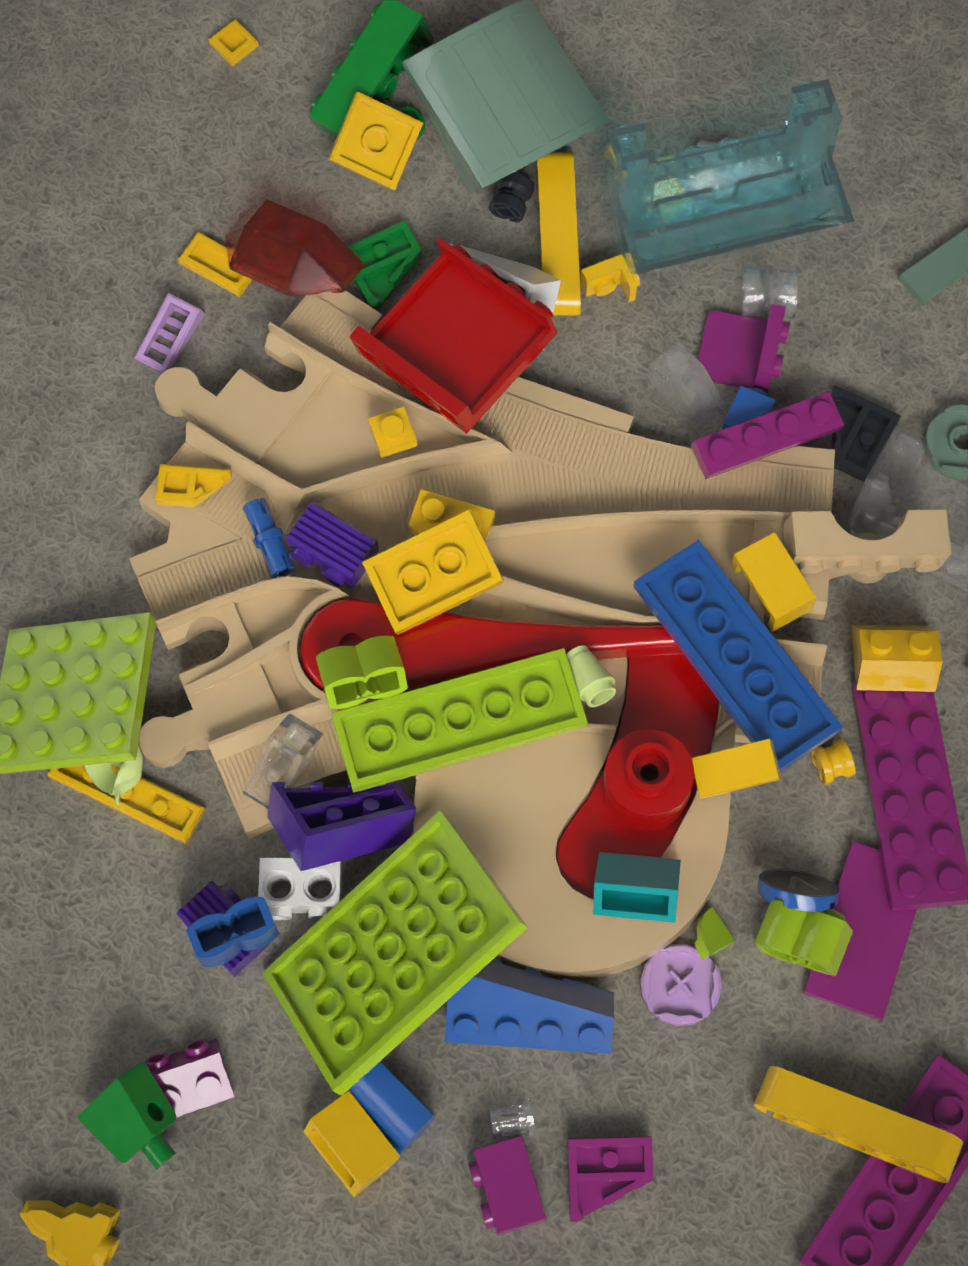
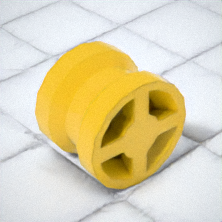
(833, 761)

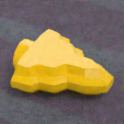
(74, 1233)

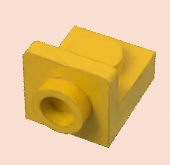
(605, 277)

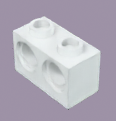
(299, 899)

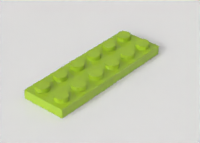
(459, 720)

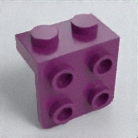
(744, 348)

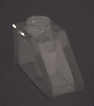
(686, 385)
(283, 758)

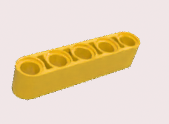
(559, 228)
(859, 1124)

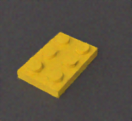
(433, 572)

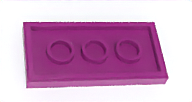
(876, 941)

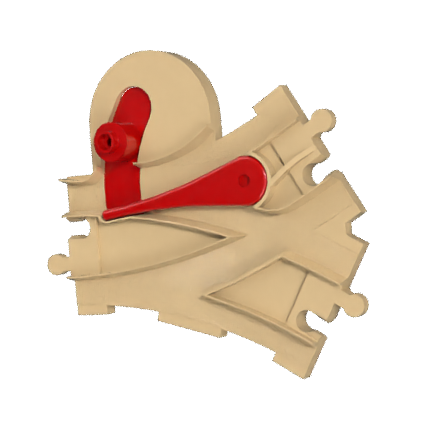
(571, 532)

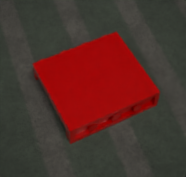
(458, 337)

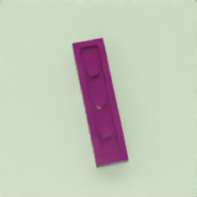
(767, 435)

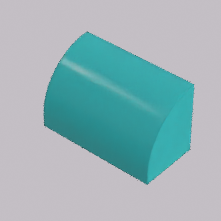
(636, 887)

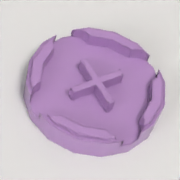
(680, 985)

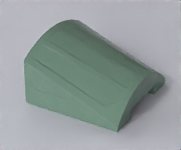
(502, 94)

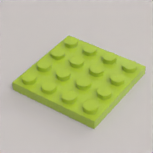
(74, 692)

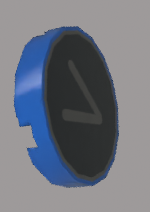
(798, 889)

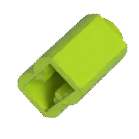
(361, 672)
(804, 937)

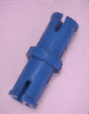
(268, 538)

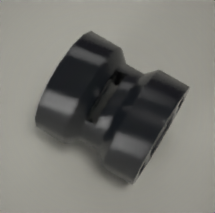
(511, 197)

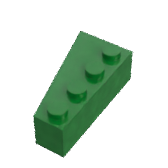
(372, 62)

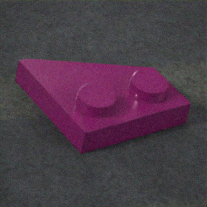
(606, 1170)

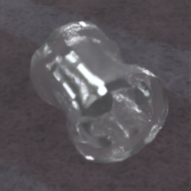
(512, 1120)

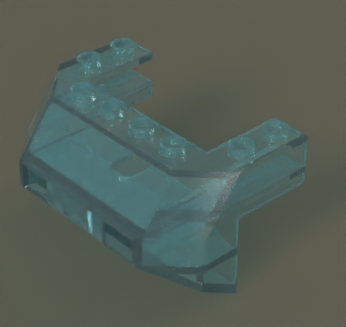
(728, 191)

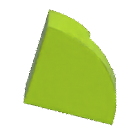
(711, 934)

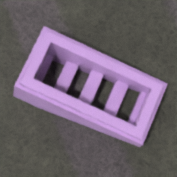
(169, 305)

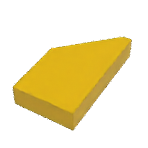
(188, 484)

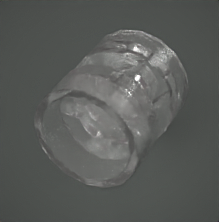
(762, 290)

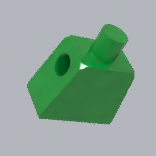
(132, 1117)

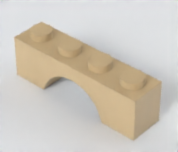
(820, 543)

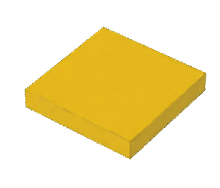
(375, 141)

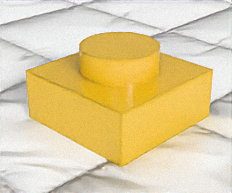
(392, 432)

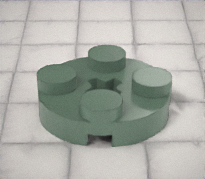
(940, 444)

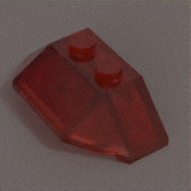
(290, 252)

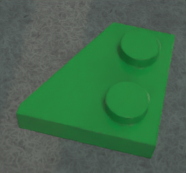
(386, 262)

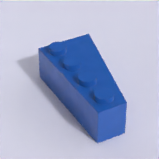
(530, 1011)

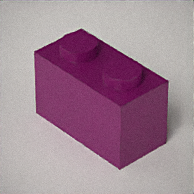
(508, 1186)

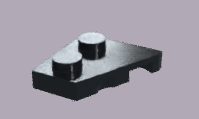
(863, 433)

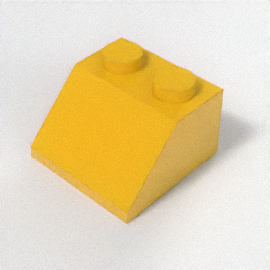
(896, 657)

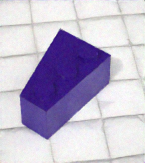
(336, 824)

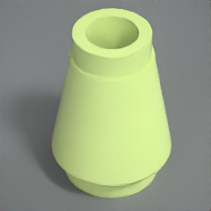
(591, 678)

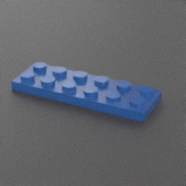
(736, 654)

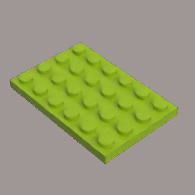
(393, 952)

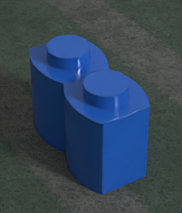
(222, 936)

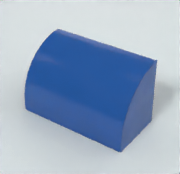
(391, 1107)

